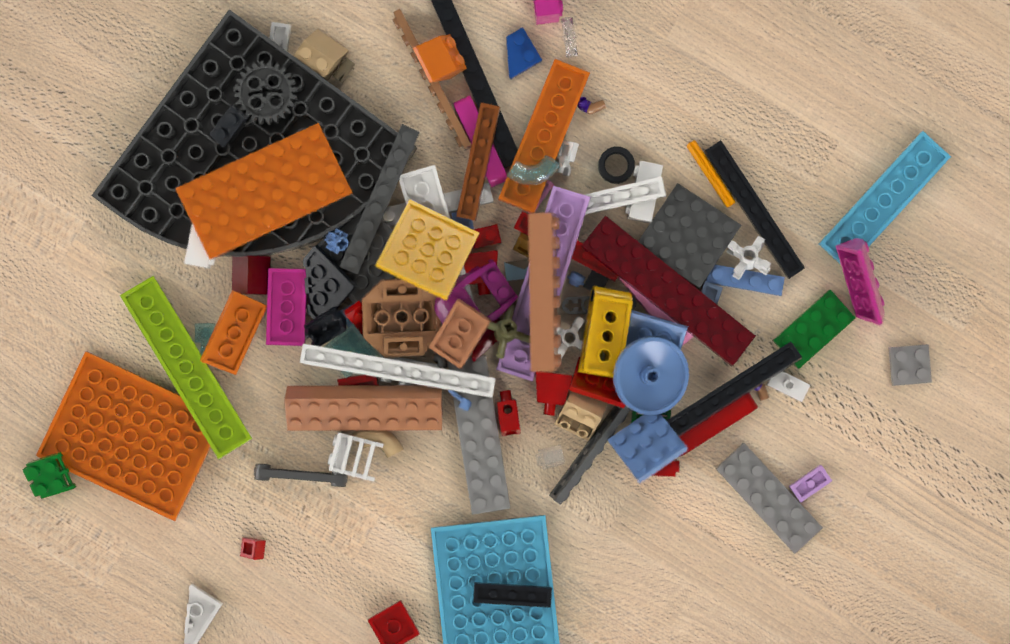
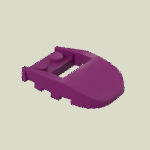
(493, 280)

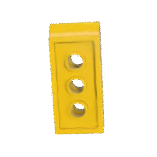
(619, 307)

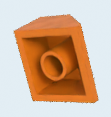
(440, 58)

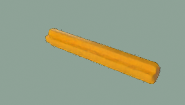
(710, 173)

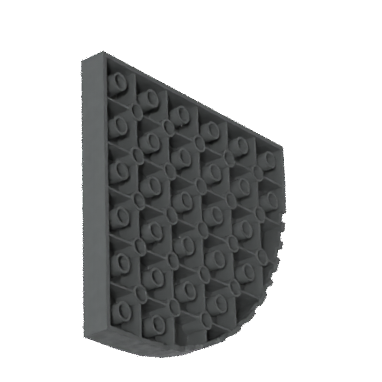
(178, 148)

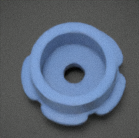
(576, 279)

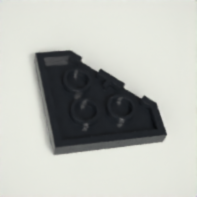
(324, 282)

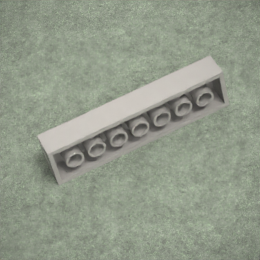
(481, 446)

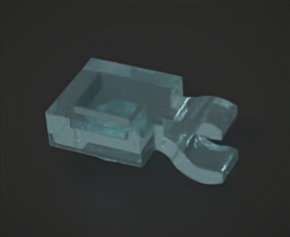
(203, 333)

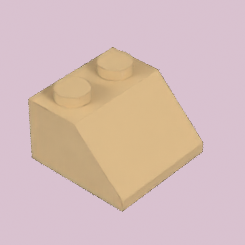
(321, 54)

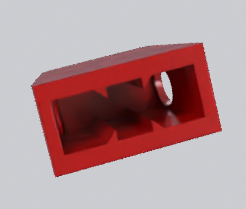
(480, 259)
(552, 390)
(508, 422)

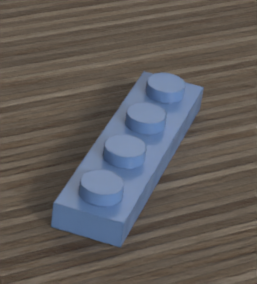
(749, 281)

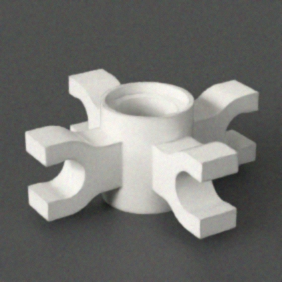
(746, 264)
(578, 322)

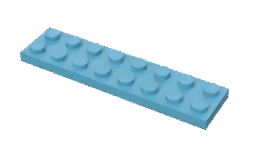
(888, 194)

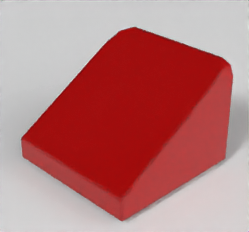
(252, 548)

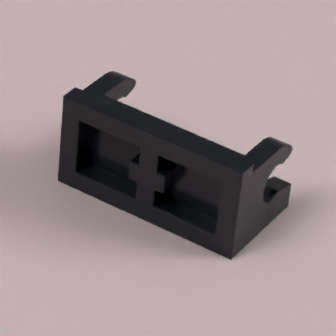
(325, 327)

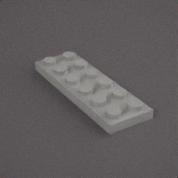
(769, 498)

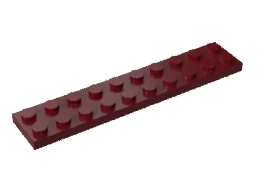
(668, 291)

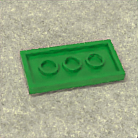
(816, 327)

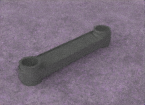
(264, 472)

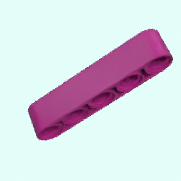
(468, 116)

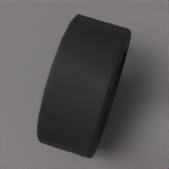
(616, 179)

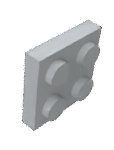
(910, 365)

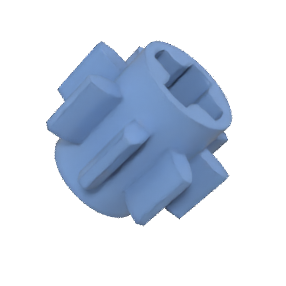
(336, 241)

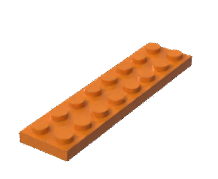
(546, 130)

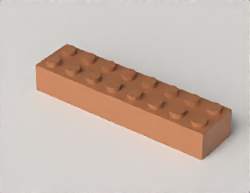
(543, 292)
(363, 408)

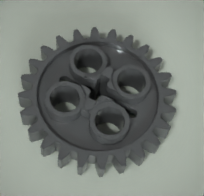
(265, 75)

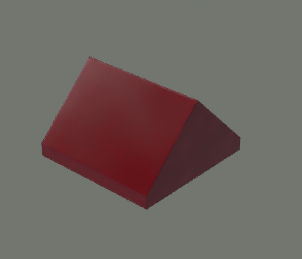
(250, 274)

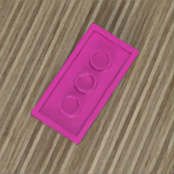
(286, 307)

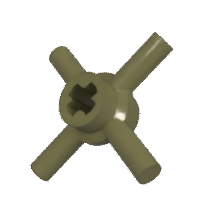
(506, 331)

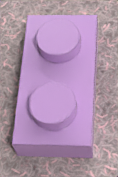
(810, 483)

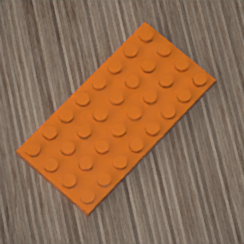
(264, 191)

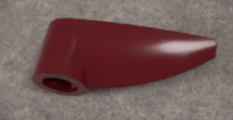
(486, 341)

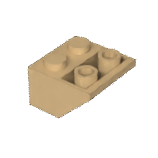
(580, 415)

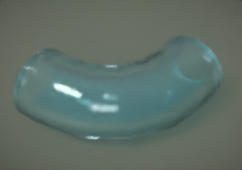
(534, 174)

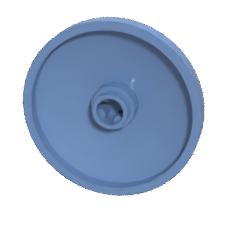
(651, 375)

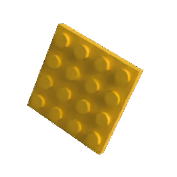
(427, 249)

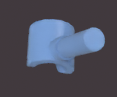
(464, 404)

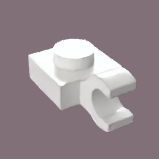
(566, 155)

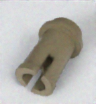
(344, 70)

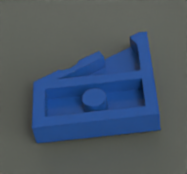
(520, 53)

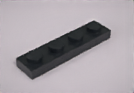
(512, 594)

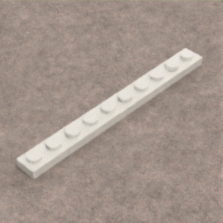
(397, 370)

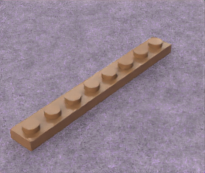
(434, 88)

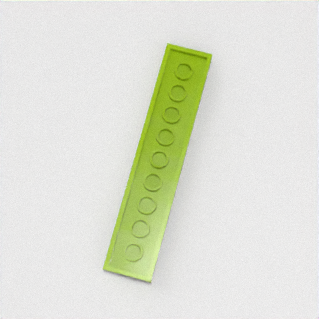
(183, 366)

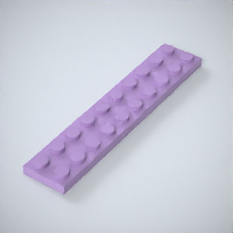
(571, 210)

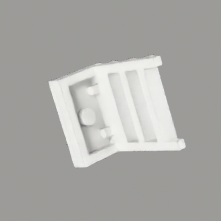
(341, 452)

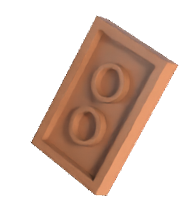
(460, 333)

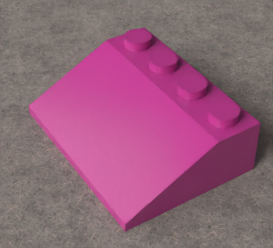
(861, 280)

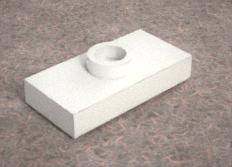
(789, 385)

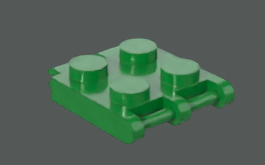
(48, 476)

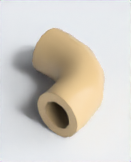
(390, 442)

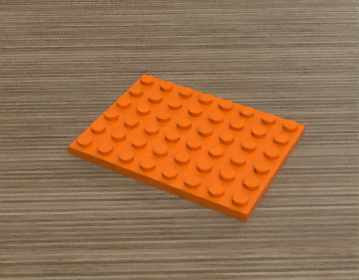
(127, 436)

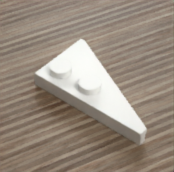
(200, 613)

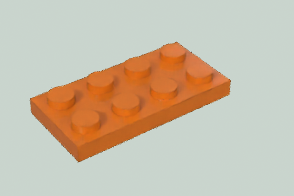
(233, 332)

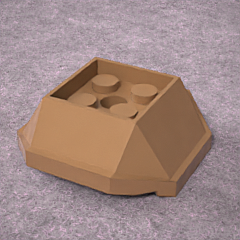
(399, 337)

